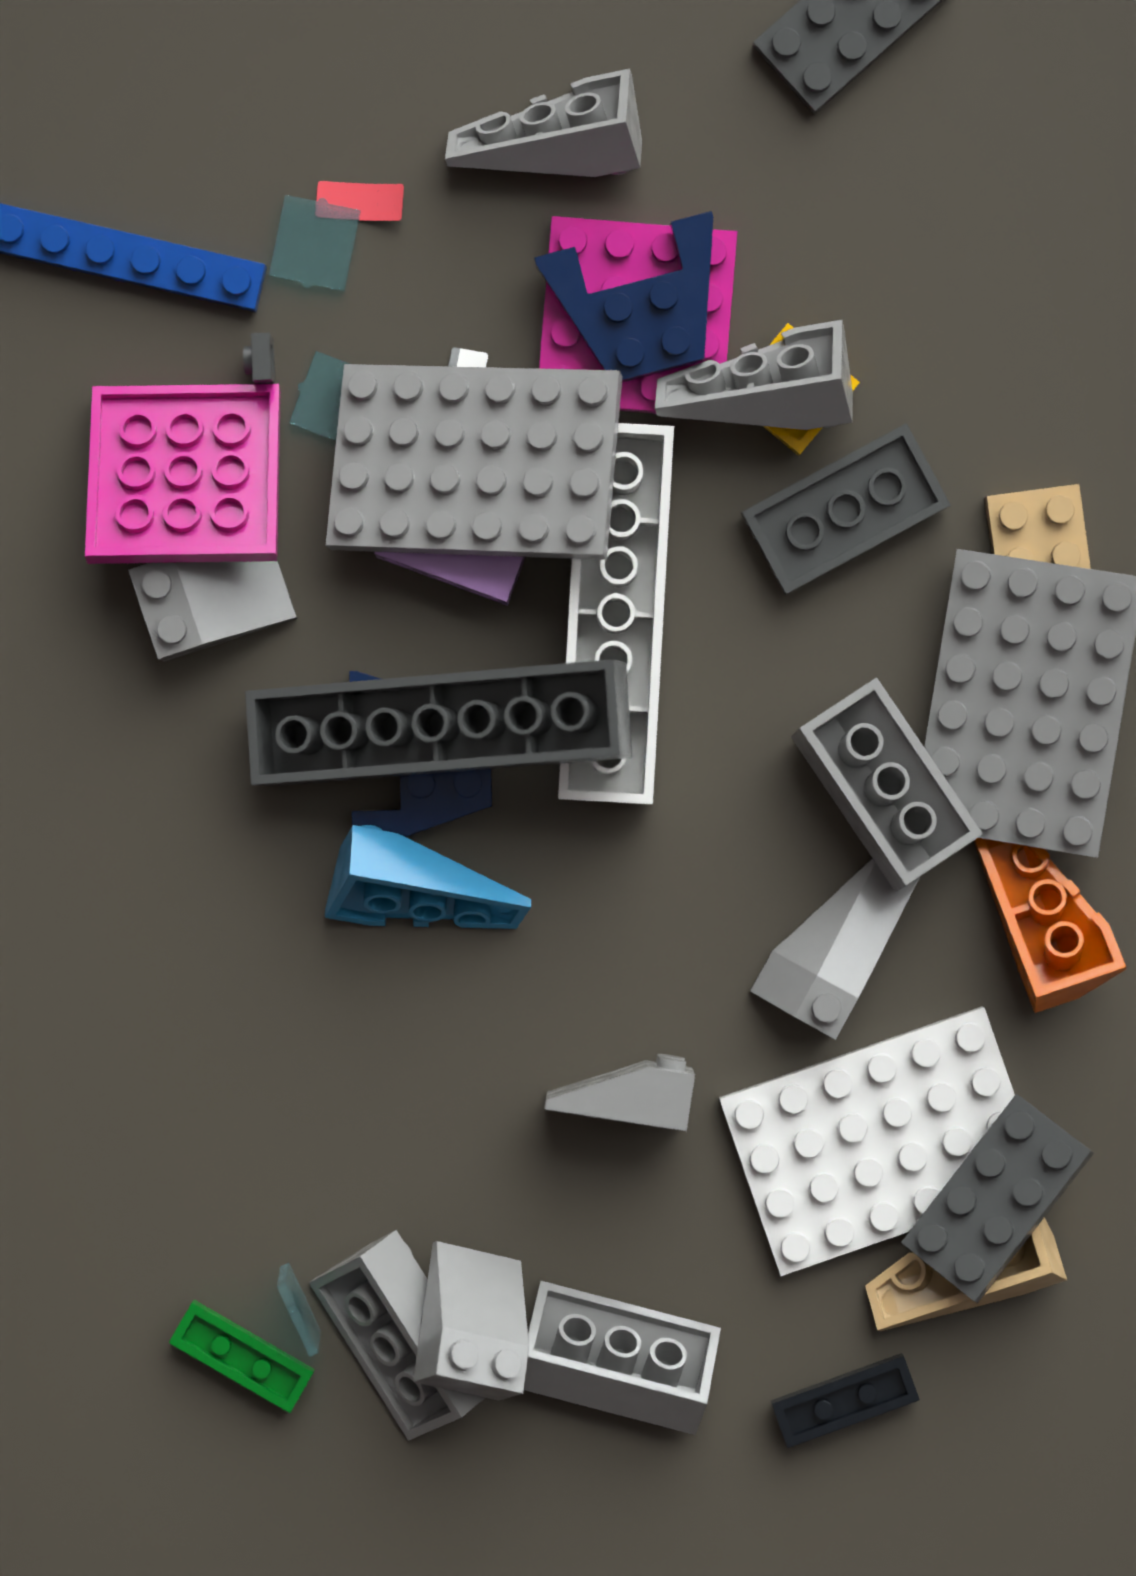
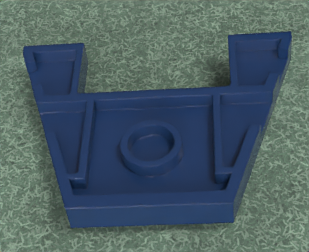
(644, 323)
(429, 798)

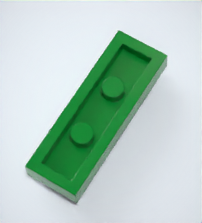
(241, 1356)

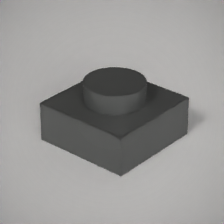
(260, 358)

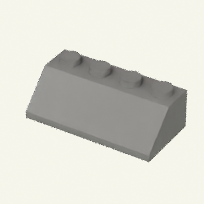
(886, 784)
(379, 1310)
(620, 1357)

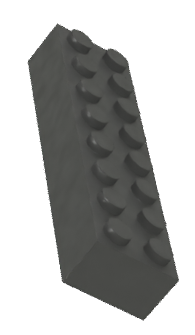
(439, 723)

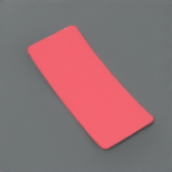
(374, 201)

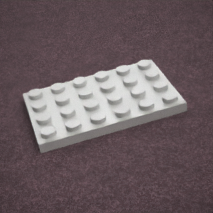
(866, 1137)

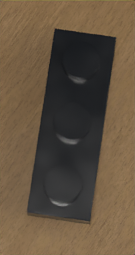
(845, 1400)

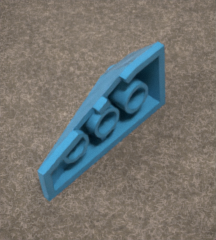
(396, 877)

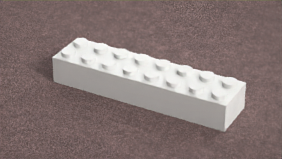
(620, 611)

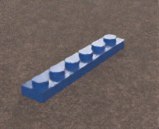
(130, 258)

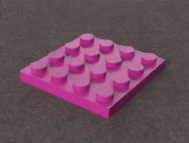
(623, 254)
(183, 474)

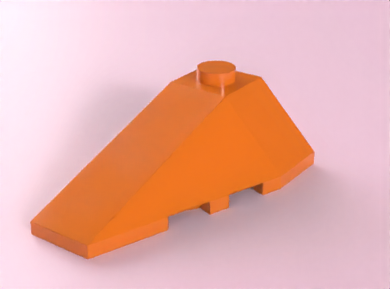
(1051, 929)

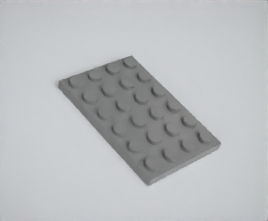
(475, 461)
(1032, 697)

